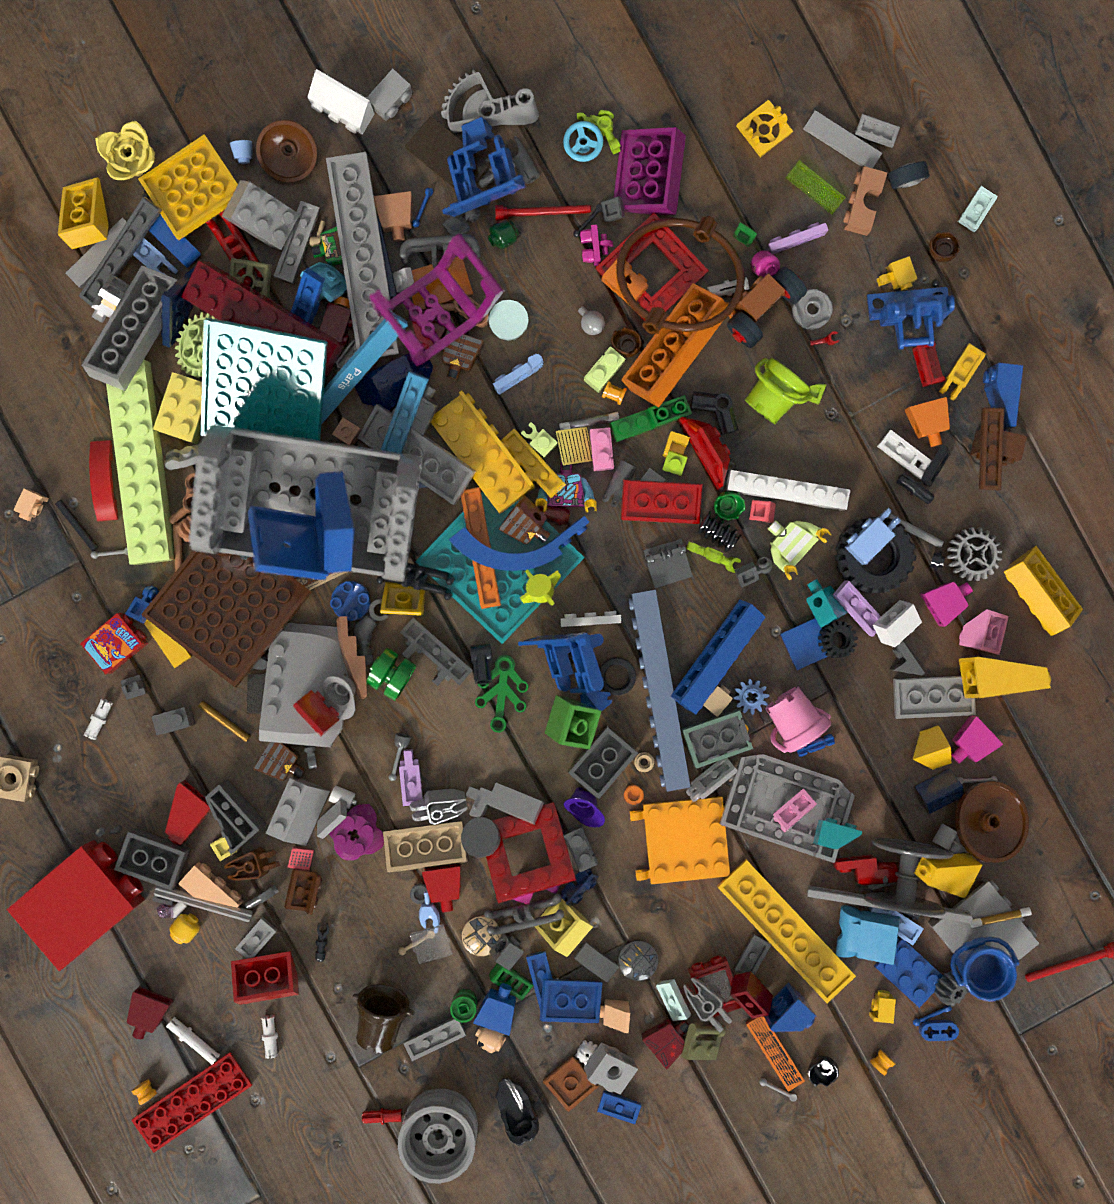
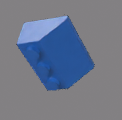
(789, 1011)

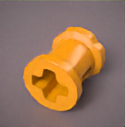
(614, 393)

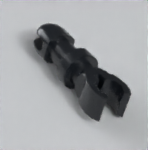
(321, 942)

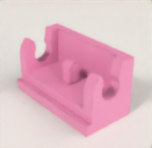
(794, 810)

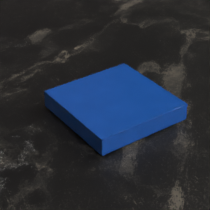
(803, 643)

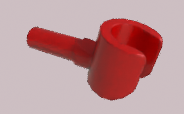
(827, 339)

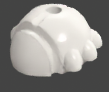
(585, 1048)

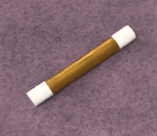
(1001, 917)

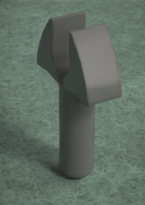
(268, 893)

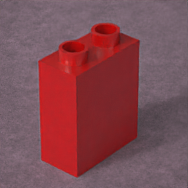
(77, 903)

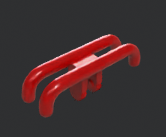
(234, 245)

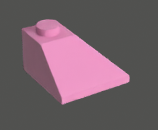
(985, 632)

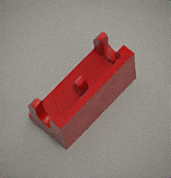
(928, 365)

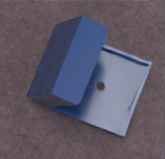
(316, 542)

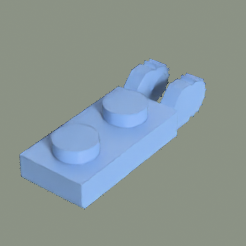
(152, 257)
(518, 374)

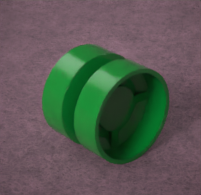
(386, 671)

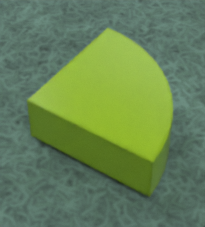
(817, 391)

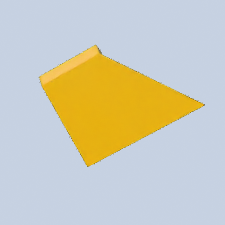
(932, 748)

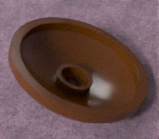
(284, 164)

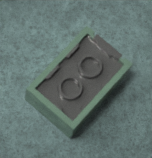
(717, 738)

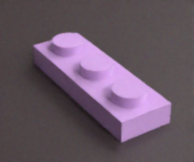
(797, 237)
(857, 607)

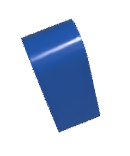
(181, 249)

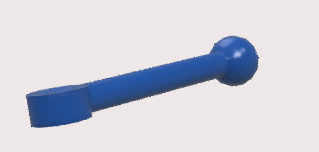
(429, 191)
(916, 1021)

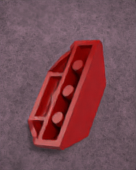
(708, 448)

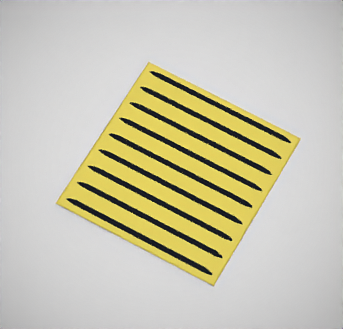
(574, 445)

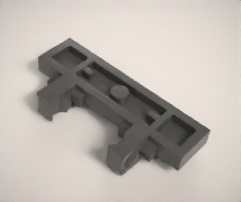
(423, 641)

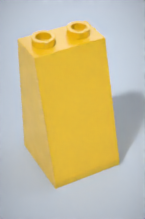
(994, 677)

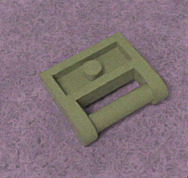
(699, 1047)

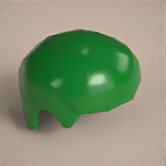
(729, 505)

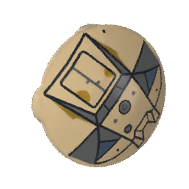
(476, 937)

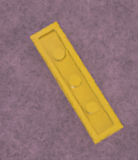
(532, 462)

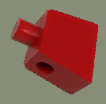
(443, 884)

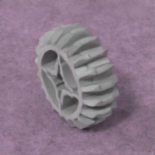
(986, 565)

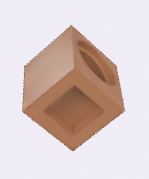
(347, 432)

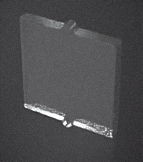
(431, 944)

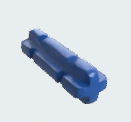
(816, 745)

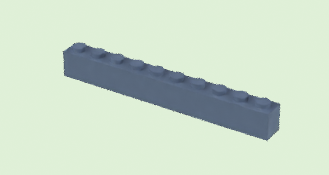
(660, 688)

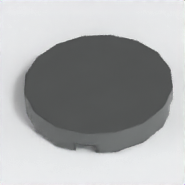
(480, 837)

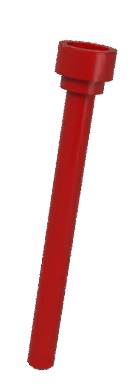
(503, 213)
(1108, 952)

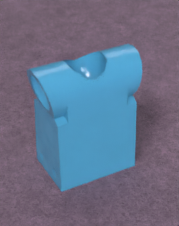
(867, 935)

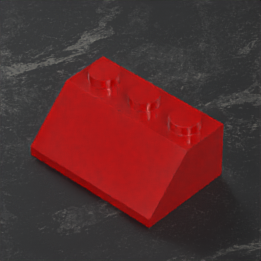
(264, 978)

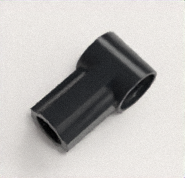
(481, 658)

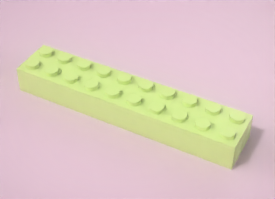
(141, 470)

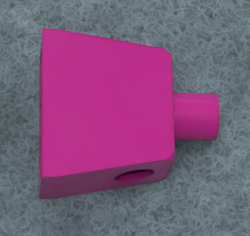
(946, 601)
(974, 741)

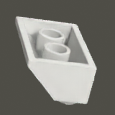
(340, 103)

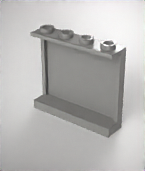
(982, 903)

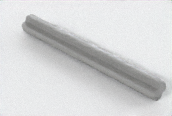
(186, 898)

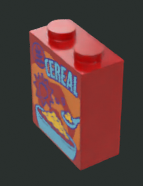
(114, 643)

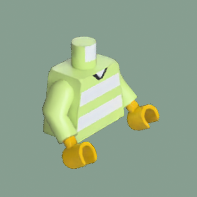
(793, 543)

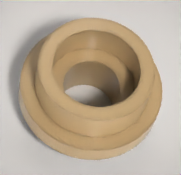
(644, 768)

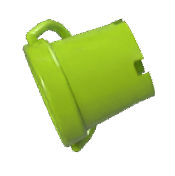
(776, 390)

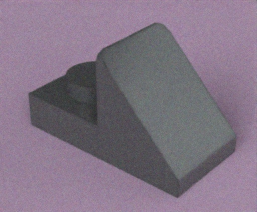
(908, 662)

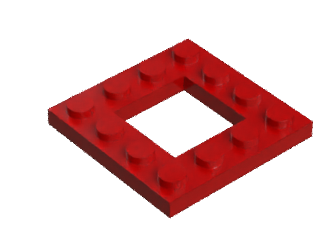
(689, 267)
(558, 873)

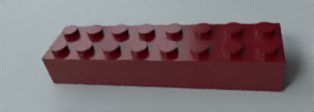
(238, 303)

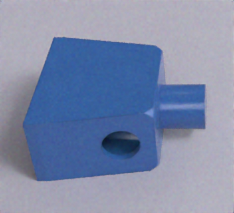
(497, 1010)

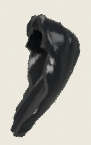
(517, 1112)

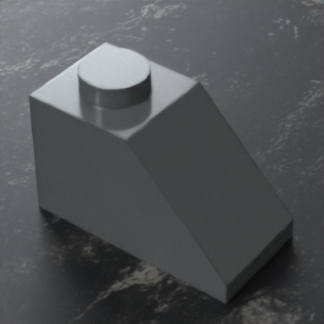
(173, 720)

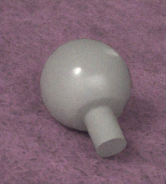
(592, 321)

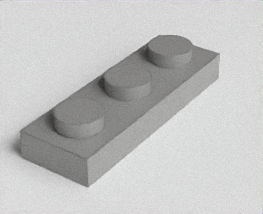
(434, 1038)

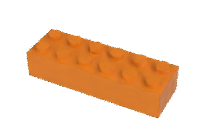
(671, 351)

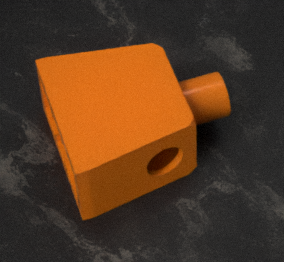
(930, 420)

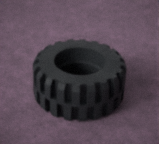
(883, 582)

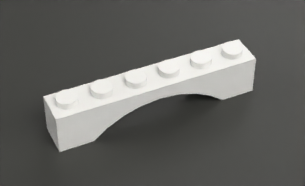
(786, 489)

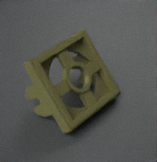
(265, 269)

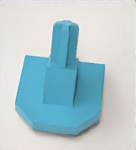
(334, 281)

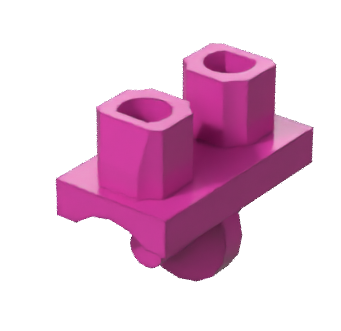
(593, 254)

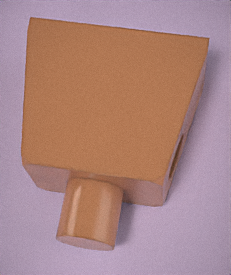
(395, 213)

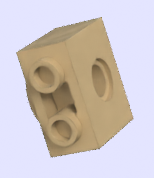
(25, 772)

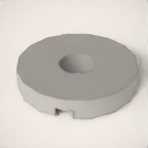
(817, 320)

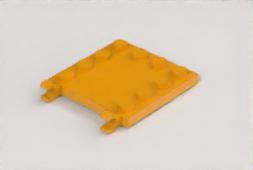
(684, 840)

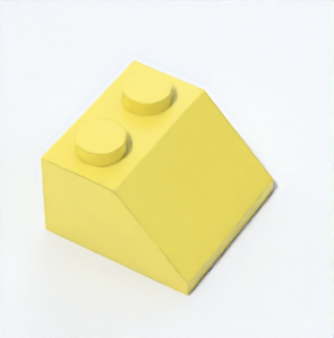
(567, 932)

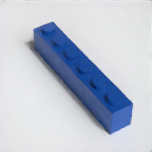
(718, 656)

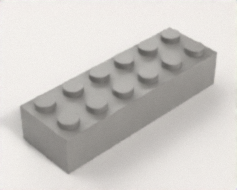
(129, 330)

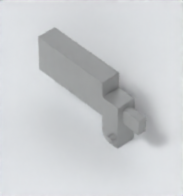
(505, 800)

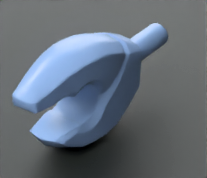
(427, 911)

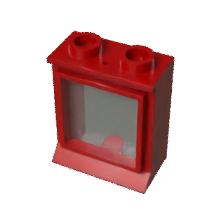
(718, 977)

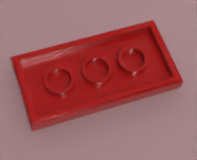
(661, 501)

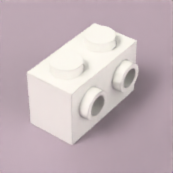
(897, 623)

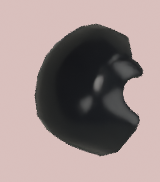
(823, 1071)

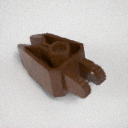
(252, 864)

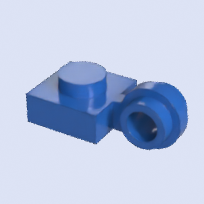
(139, 605)

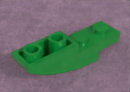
(650, 419)

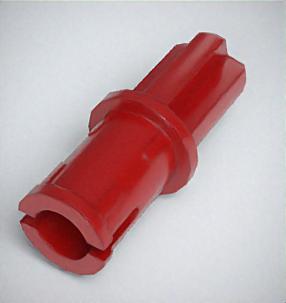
(382, 1116)

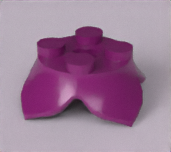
(370, 839)

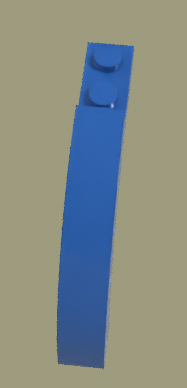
(307, 296)
(520, 561)

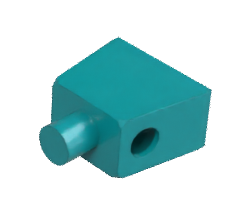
(823, 604)

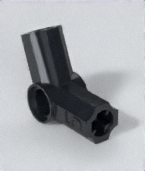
(725, 416)

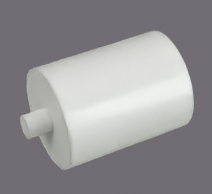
(341, 793)

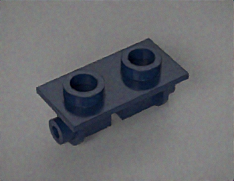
(574, 893)

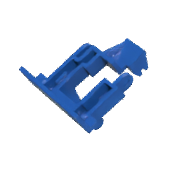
(463, 163)
(916, 304)
(588, 672)

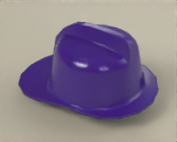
(584, 808)

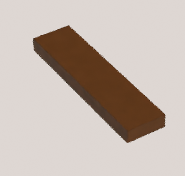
(991, 448)

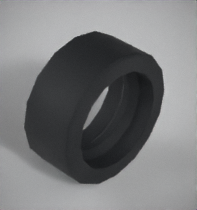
(631, 671)

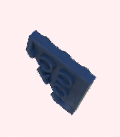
(175, 310)

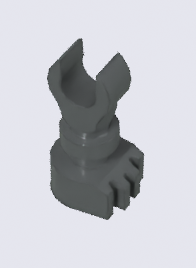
(310, 750)

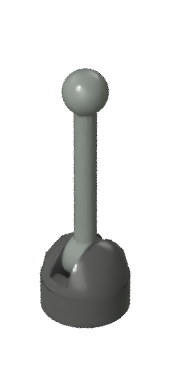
(401, 742)

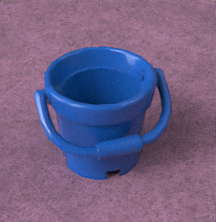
(985, 969)

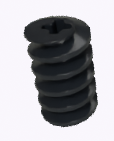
(719, 532)

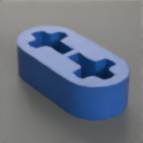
(938, 1025)

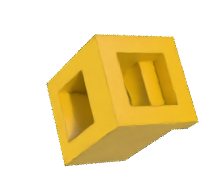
(883, 1007)

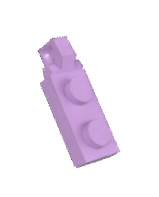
(410, 778)

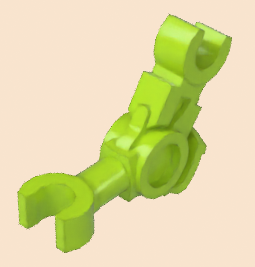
(605, 124)
(713, 555)

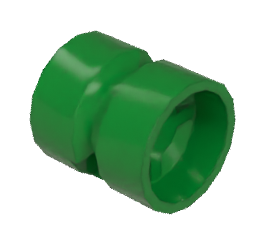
(464, 1005)

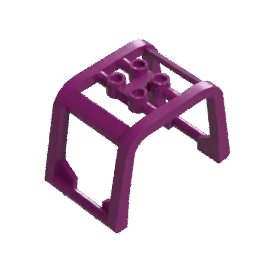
(491, 288)

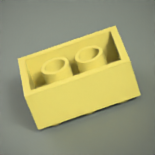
(181, 409)

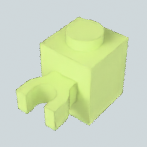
(541, 442)

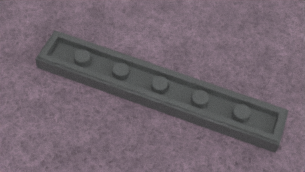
(121, 249)

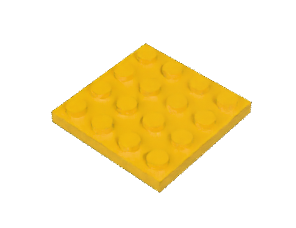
(190, 187)

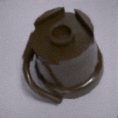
(380, 1016)

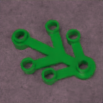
(503, 690)

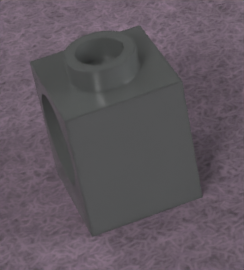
(507, 951)

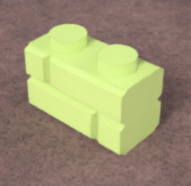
(604, 369)

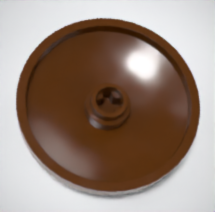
(992, 821)

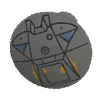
(638, 960)

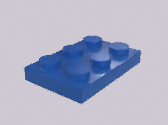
(911, 973)
(570, 1001)

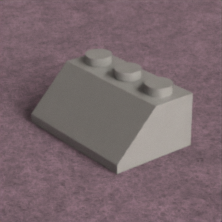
(297, 811)

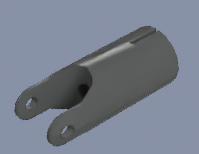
(524, 163)
(623, 472)

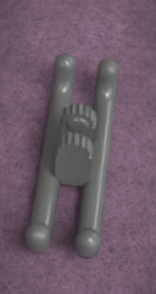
(434, 244)
(524, 916)

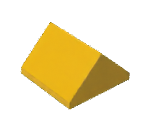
(402, 600)

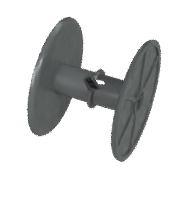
(907, 882)

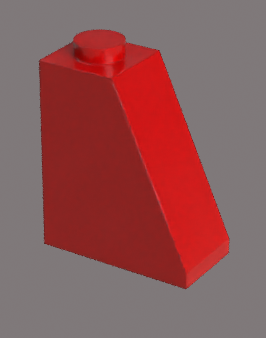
(186, 813)

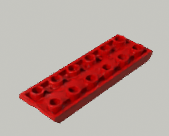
(191, 1102)

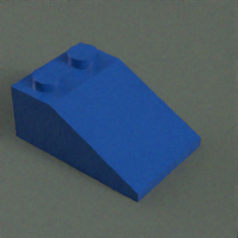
(1003, 390)

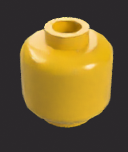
(184, 928)

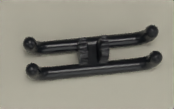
(418, 579)

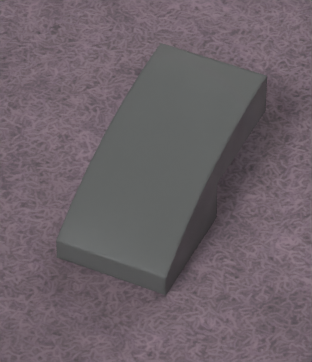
(595, 961)

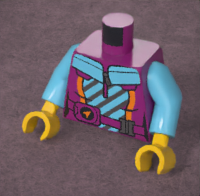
(574, 494)

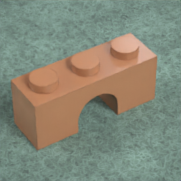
(868, 183)

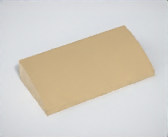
(424, 847)

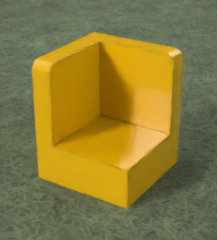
(676, 442)

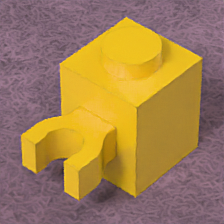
(900, 274)

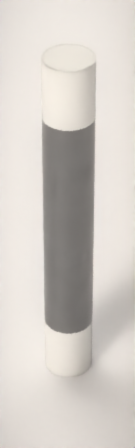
(589, 421)

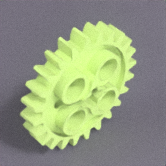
(191, 345)

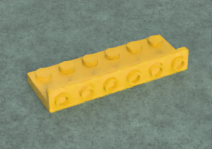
(480, 448)

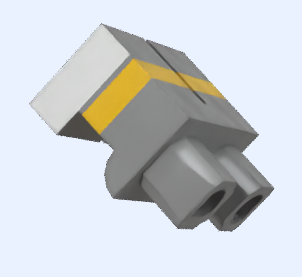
(109, 298)

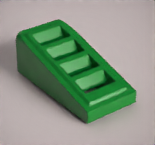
(745, 234)
(499, 974)

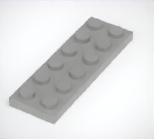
(440, 468)

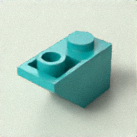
(833, 835)

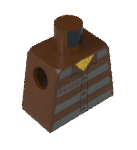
(461, 355)
(525, 522)
(279, 761)

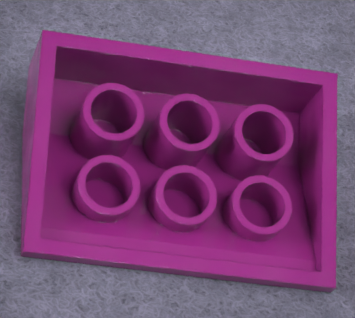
(650, 170)

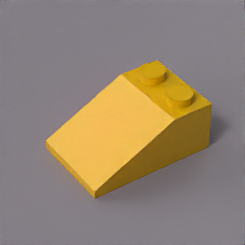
(83, 214)

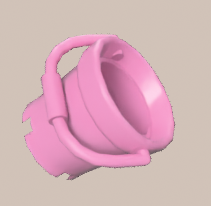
(796, 720)

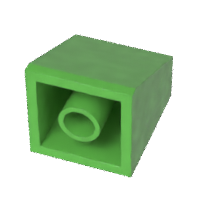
(572, 722)

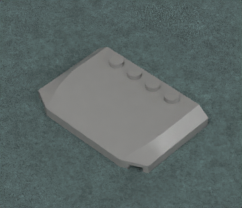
(295, 665)
(769, 783)

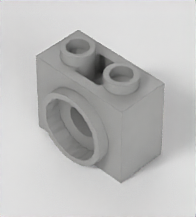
(610, 1068)

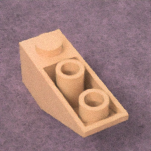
(205, 885)

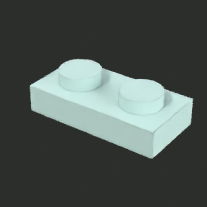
(977, 209)
(673, 1000)

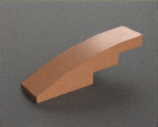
(354, 664)

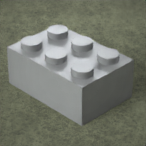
(260, 214)

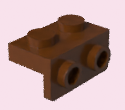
(303, 890)

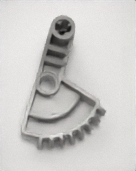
(509, 110)

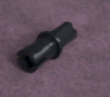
(915, 488)

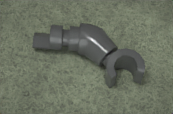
(364, 629)

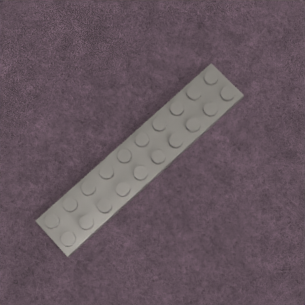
(359, 241)

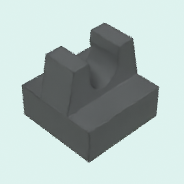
(133, 687)

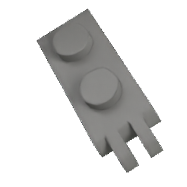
(711, 779)

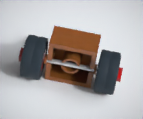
(760, 299)

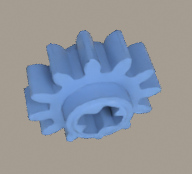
(748, 704)

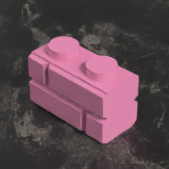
(601, 449)

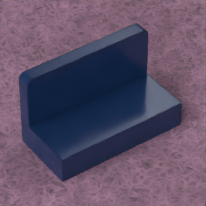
(940, 790)

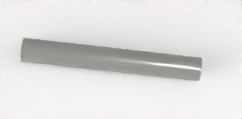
(919, 533)

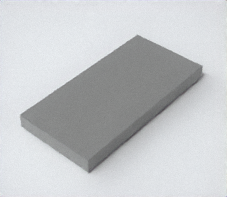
(931, 697)

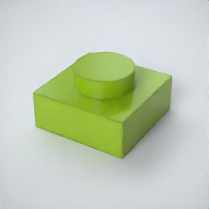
(675, 462)

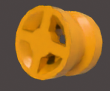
(882, 1062)
(144, 1091)

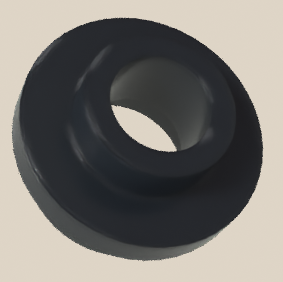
(937, 560)

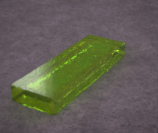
(815, 187)

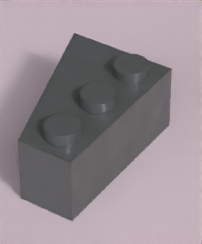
(234, 814)

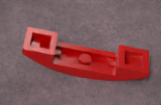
(101, 480)

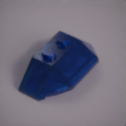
(386, 383)

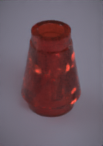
(557, 514)

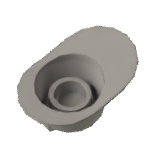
(340, 695)

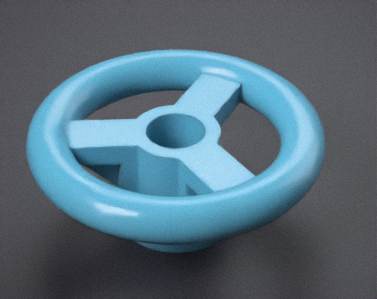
(581, 136)

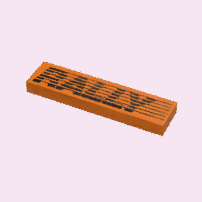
(775, 1053)

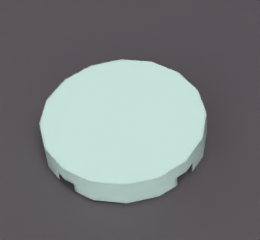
(508, 320)

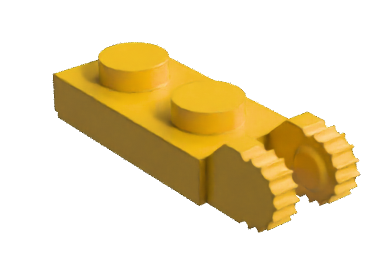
(963, 370)

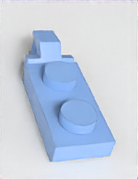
(907, 928)

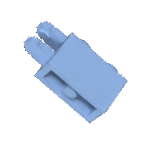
(871, 538)

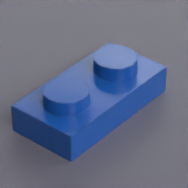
(619, 1107)

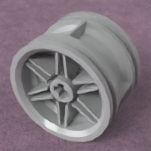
(440, 1166)

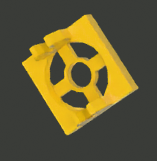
(753, 138)

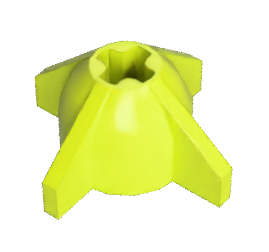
(540, 588)

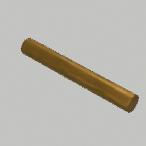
(224, 721)

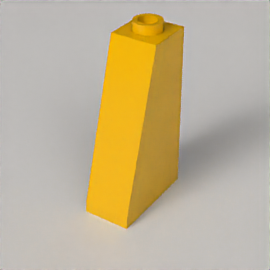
(951, 874)

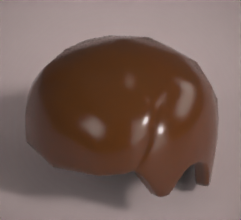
(944, 246)
(626, 342)

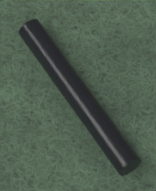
(76, 525)

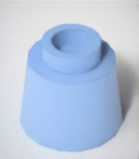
(242, 151)

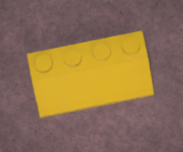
(1043, 591)

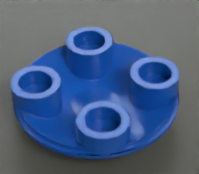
(350, 600)

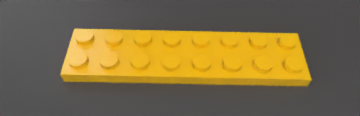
(786, 931)

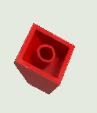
(316, 712)

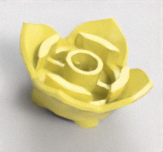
(114, 146)

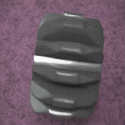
(949, 991)

